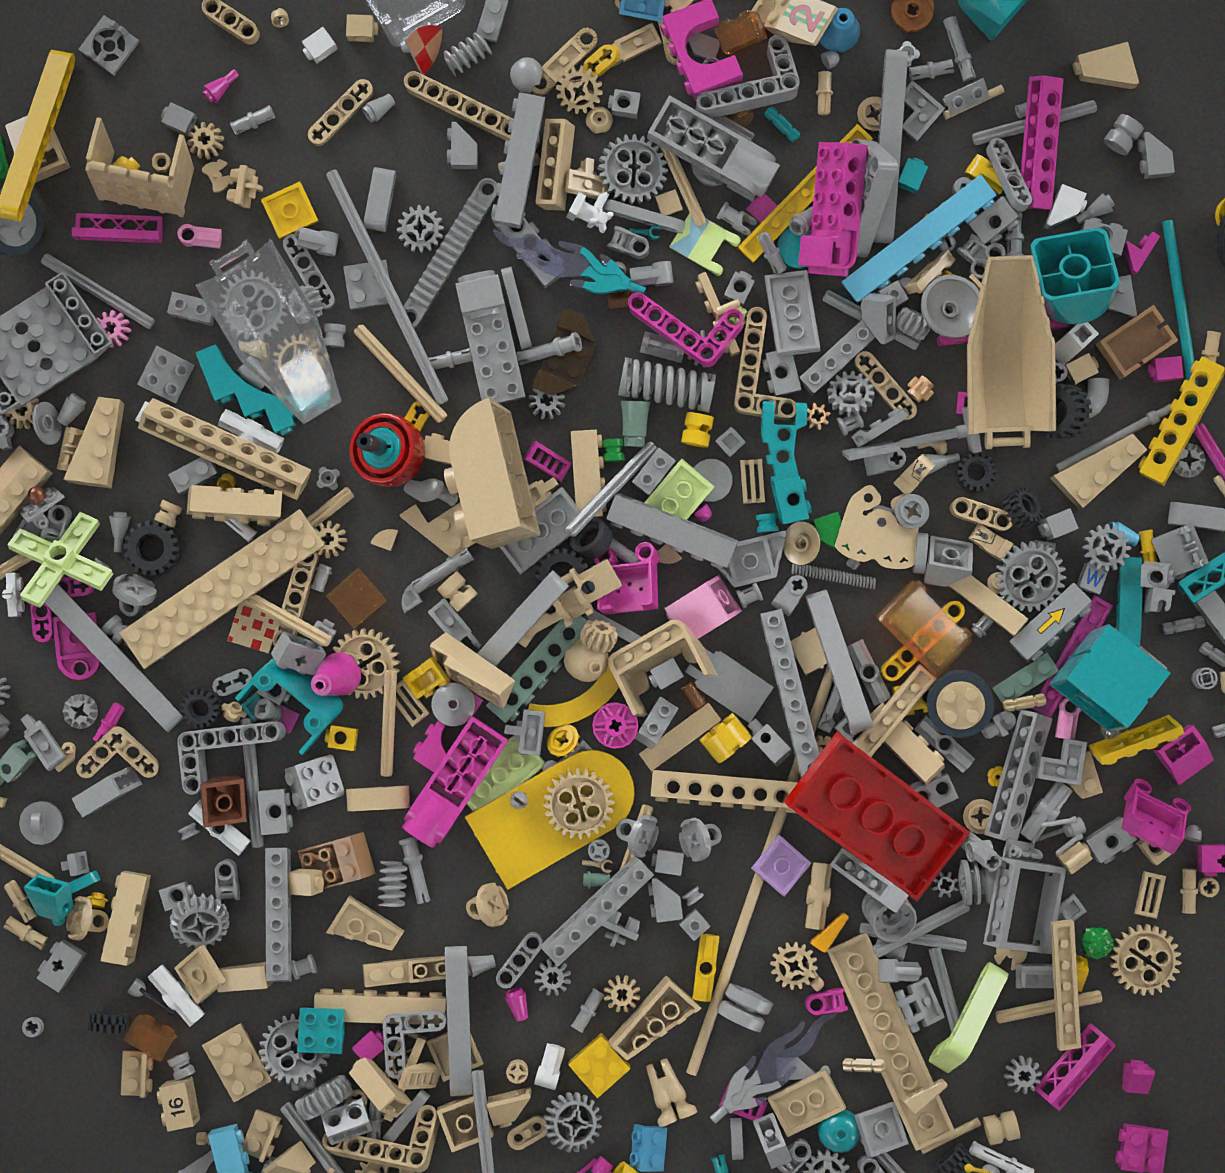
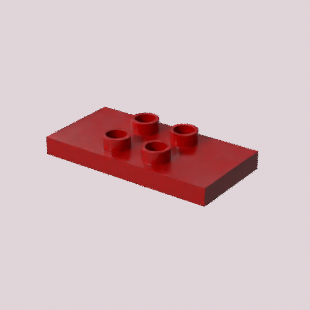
(876, 816)

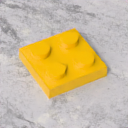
(289, 210)

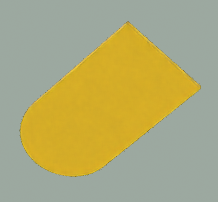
(523, 840)

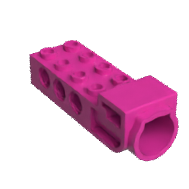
(836, 209)
(454, 782)

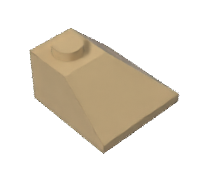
(507, 1106)

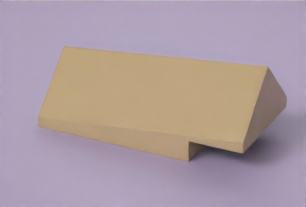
(472, 670)

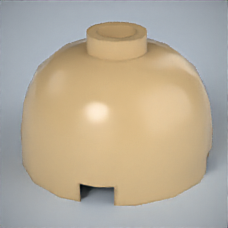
(584, 663)

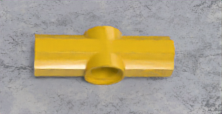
(704, 981)

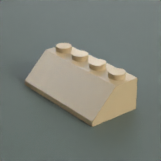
(16, 478)

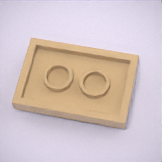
(237, 1062)
(806, 1102)

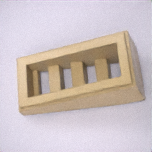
(423, 1076)
(921, 1098)

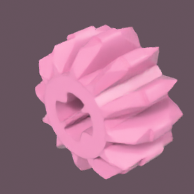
(119, 329)

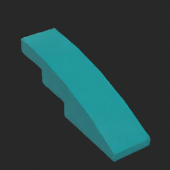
(1130, 600)

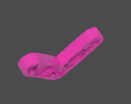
(38, 627)

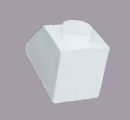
(1065, 206)

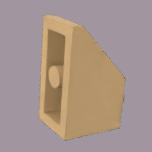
(293, 1160)

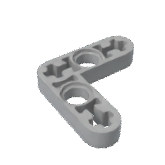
(403, 1028)

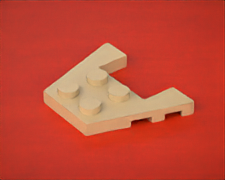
(440, 531)

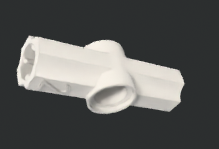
(250, 431)
(230, 837)
(176, 995)

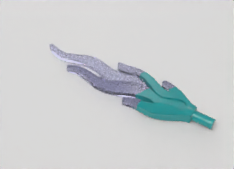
(582, 264)

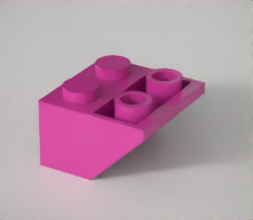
(1184, 755)

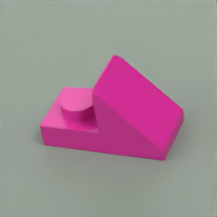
(1134, 256)

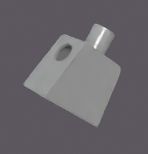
(775, 749)

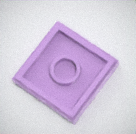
(781, 865)

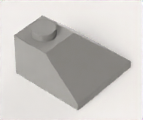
(947, 561)

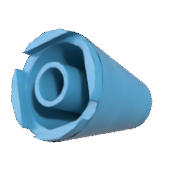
(841, 32)

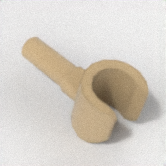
(600, 864)
(817, 983)

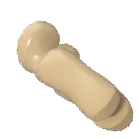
(666, 1091)

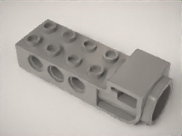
(714, 149)
(490, 337)

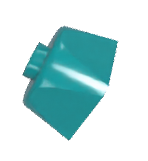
(991, 15)
(1076, 274)

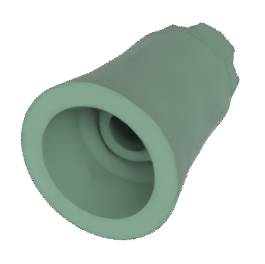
(634, 422)

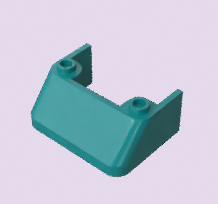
(322, 708)

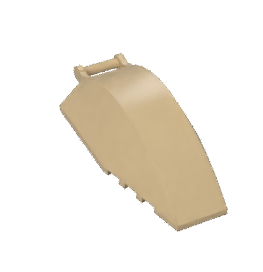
(1010, 355)

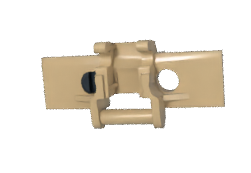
(576, 601)

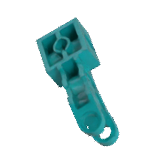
(785, 474)

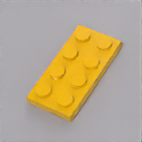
(1136, 739)

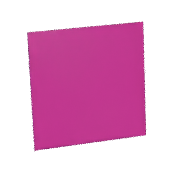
(761, 207)

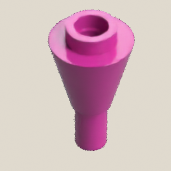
(214, 90)

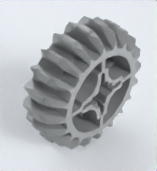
(187, 927)
(323, 1097)
(572, 1130)

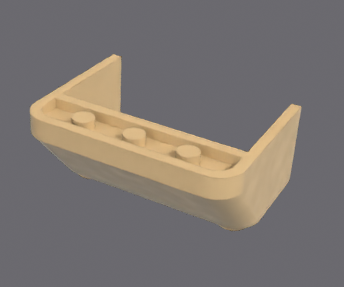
(651, 650)

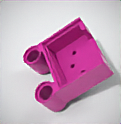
(638, 582)
(1154, 820)

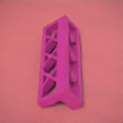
(117, 234)
(1080, 1072)

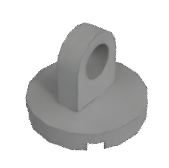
(133, 591)
(41, 822)
(642, 834)
(696, 839)

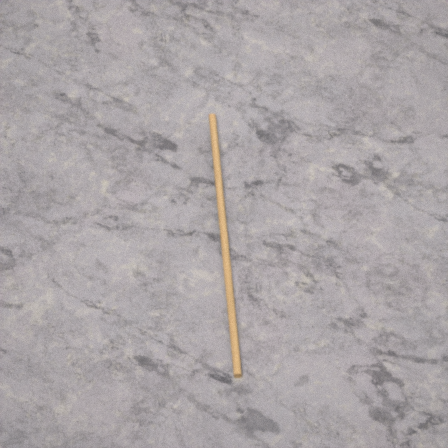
(752, 896)

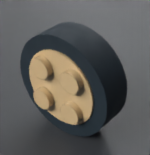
(960, 703)

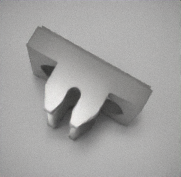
(107, 24)

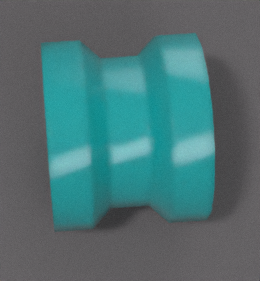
(767, 523)

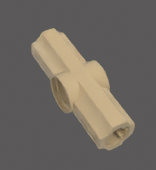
(818, 896)

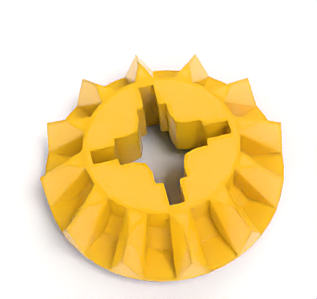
(560, 734)

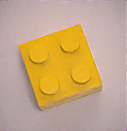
(599, 1065)

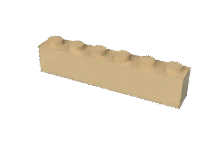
(374, 1007)

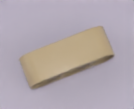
(238, 27)
(970, 514)
(378, 798)

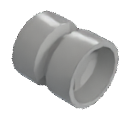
(1125, 131)

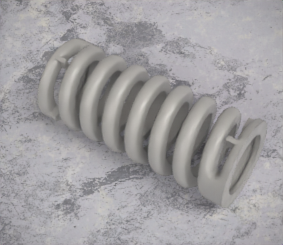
(631, 375)

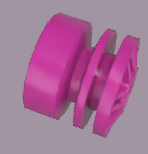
(608, 736)

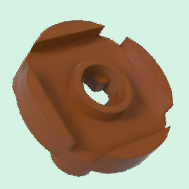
(910, 22)

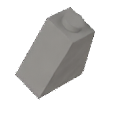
(106, 791)

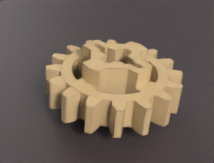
(587, 95)
(780, 958)

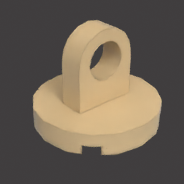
(491, 905)
(80, 919)

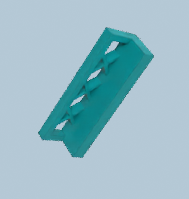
(1200, 577)

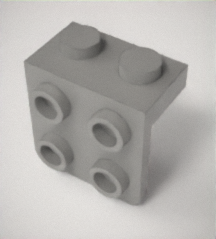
(314, 782)

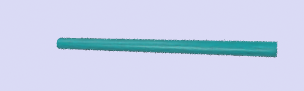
(1179, 300)

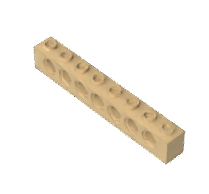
(224, 448)
(661, 779)

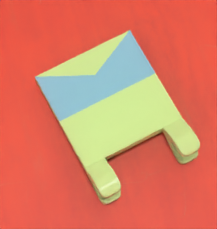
(702, 243)

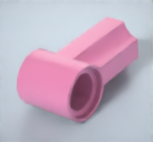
(202, 236)
(1066, 721)

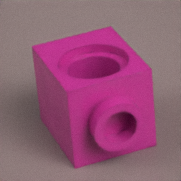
(1166, 369)
(369, 1044)

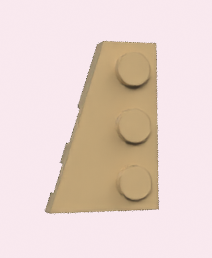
(364, 924)

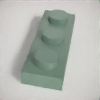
(1026, 678)

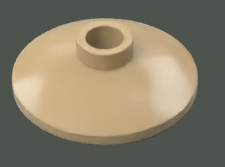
(794, 543)

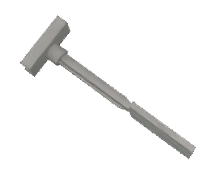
(959, 432)

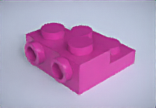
(1142, 1148)

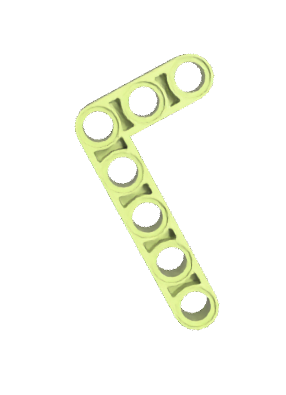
(962, 1040)

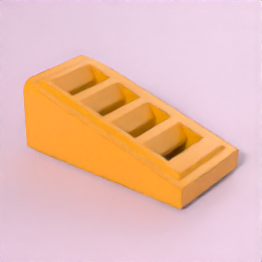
(826, 937)

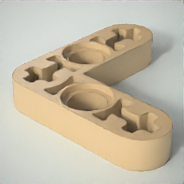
(121, 748)

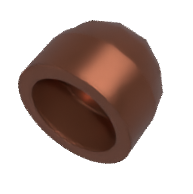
(36, 495)

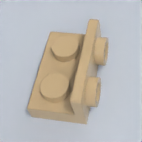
(135, 1073)
(261, 1134)

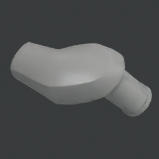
(430, 490)

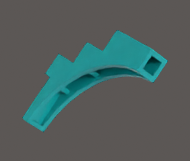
(253, 402)

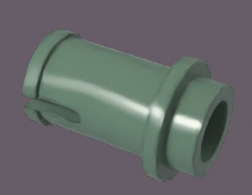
(595, 879)

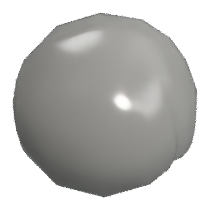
(526, 74)

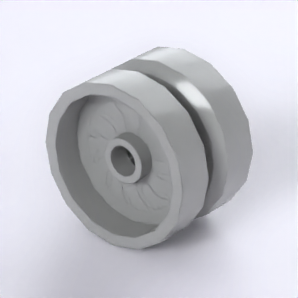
(743, 1010)

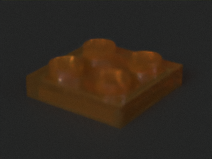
(356, 598)

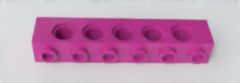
(1041, 139)

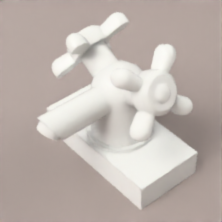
(590, 213)

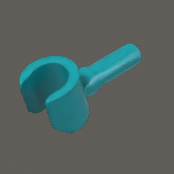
(647, 232)

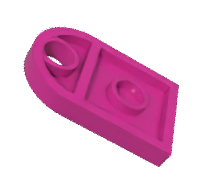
(72, 651)

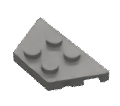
(755, 560)

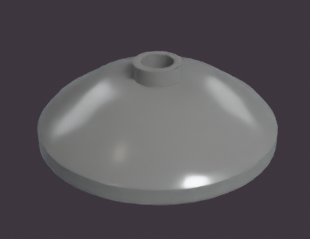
(956, 295)

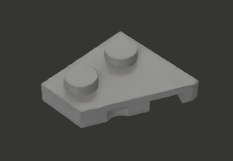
(1124, 298)

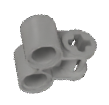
(978, 254)

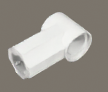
(549, 1072)

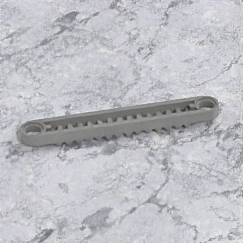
(450, 251)

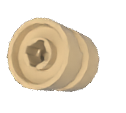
(457, 591)
(1001, 1127)

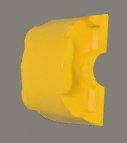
(426, 678)

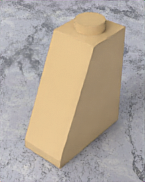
(1107, 67)
(244, 977)
(379, 1088)

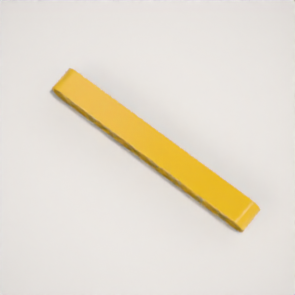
(36, 135)

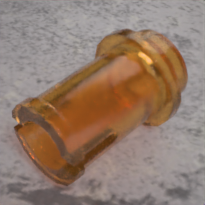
(694, 696)

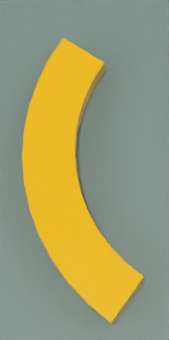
(581, 706)

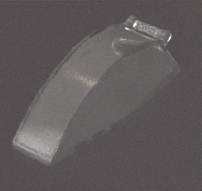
(273, 328)

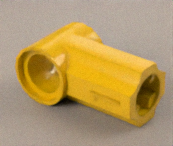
(984, 167)

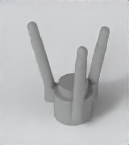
(1074, 828)

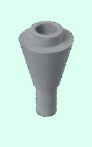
(1100, 206)
(942, 460)
(119, 524)

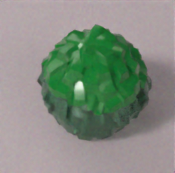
(1096, 942)

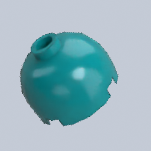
(839, 1132)

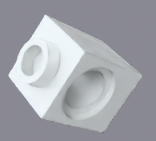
(319, 45)

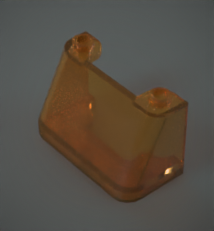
(924, 628)

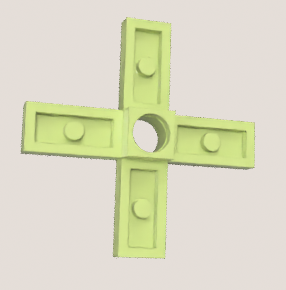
(53, 570)

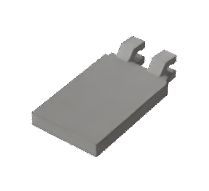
(733, 687)

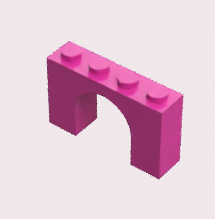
(679, 28)

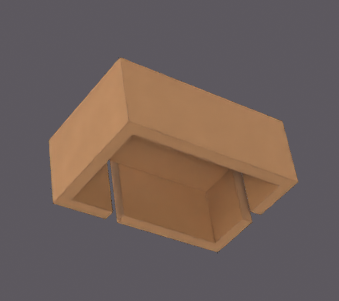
(1136, 342)

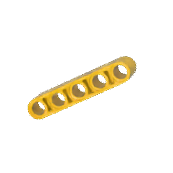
(896, 659)

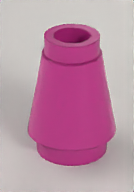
(517, 1003)

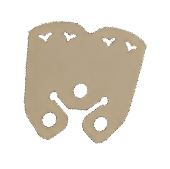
(876, 541)

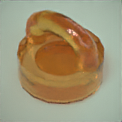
(743, 118)

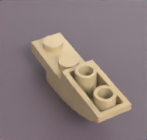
(404, 971)

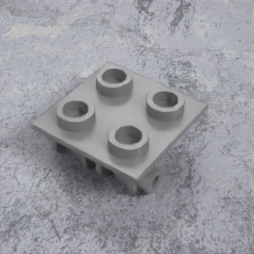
(165, 374)
(35, 514)
(1181, 549)

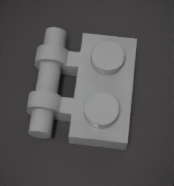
(924, 1001)

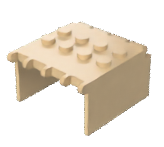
(136, 186)

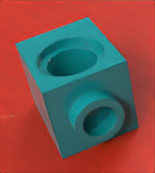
(912, 175)

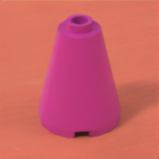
(336, 675)

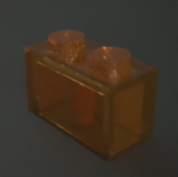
(740, 32)
(150, 1037)

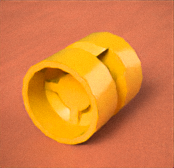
(697, 429)

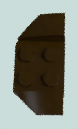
(566, 371)

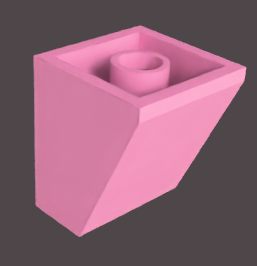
(705, 607)

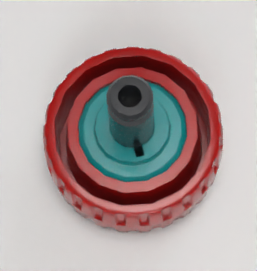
(387, 450)

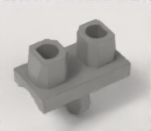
(999, 725)
(630, 929)

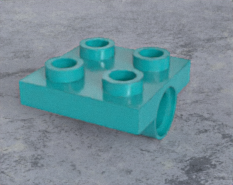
(321, 1030)

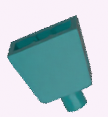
(50, 898)

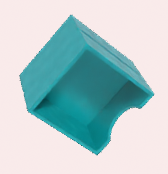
(1109, 678)

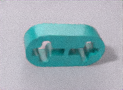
(84, 881)

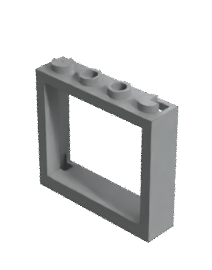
(1003, 902)

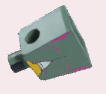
(16, 761)

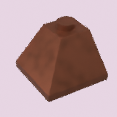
(223, 801)

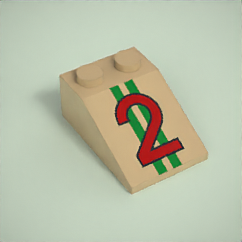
(800, 20)

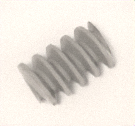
(466, 53)
(392, 884)

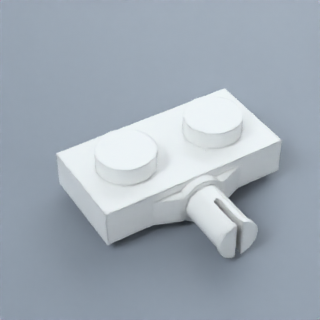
(15, 604)

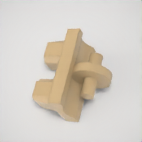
(246, 186)

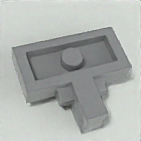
(528, 732)

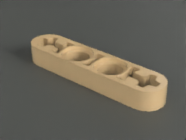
(343, 115)
(888, 383)

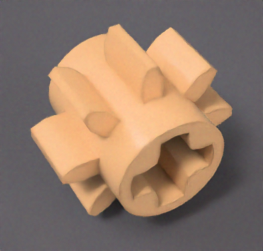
(920, 388)
(819, 411)

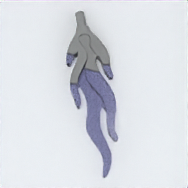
(765, 1077)

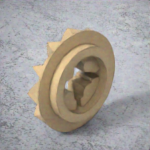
(865, 110)
(972, 809)

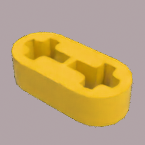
(598, 57)
(410, 416)

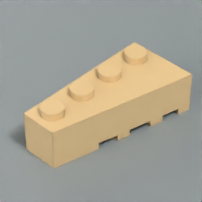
(97, 449)
(1093, 474)

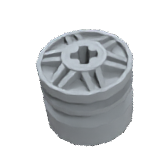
(975, 882)
(886, 923)

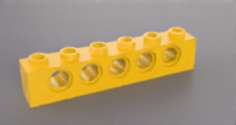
(1160, 472)

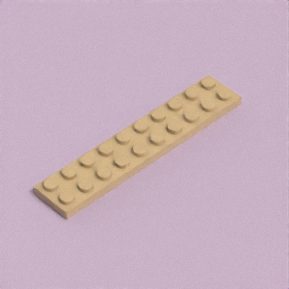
(222, 589)
(889, 1038)

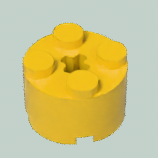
(725, 738)

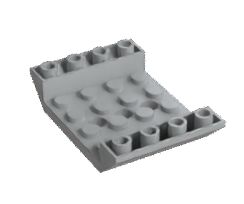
(66, 336)

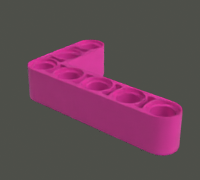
(684, 332)

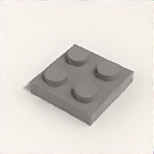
(363, 286)
(881, 1129)

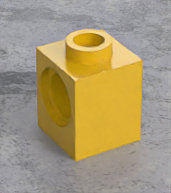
(351, 734)

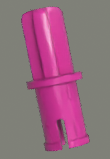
(110, 720)

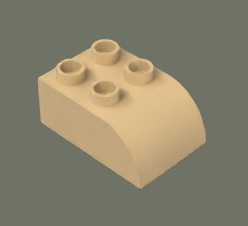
(490, 478)

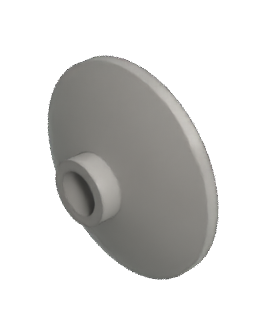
(46, 423)
(465, 704)

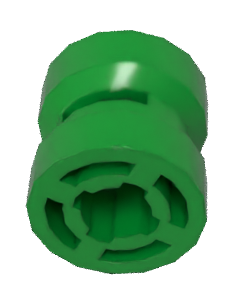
(613, 449)

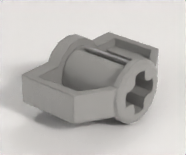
(6, 432)

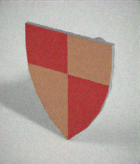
(423, 45)

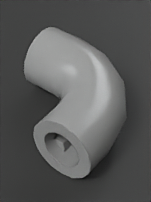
(1097, 393)

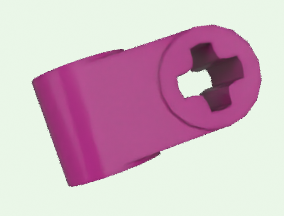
(828, 1001)

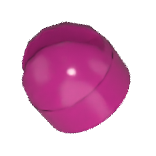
(702, 513)

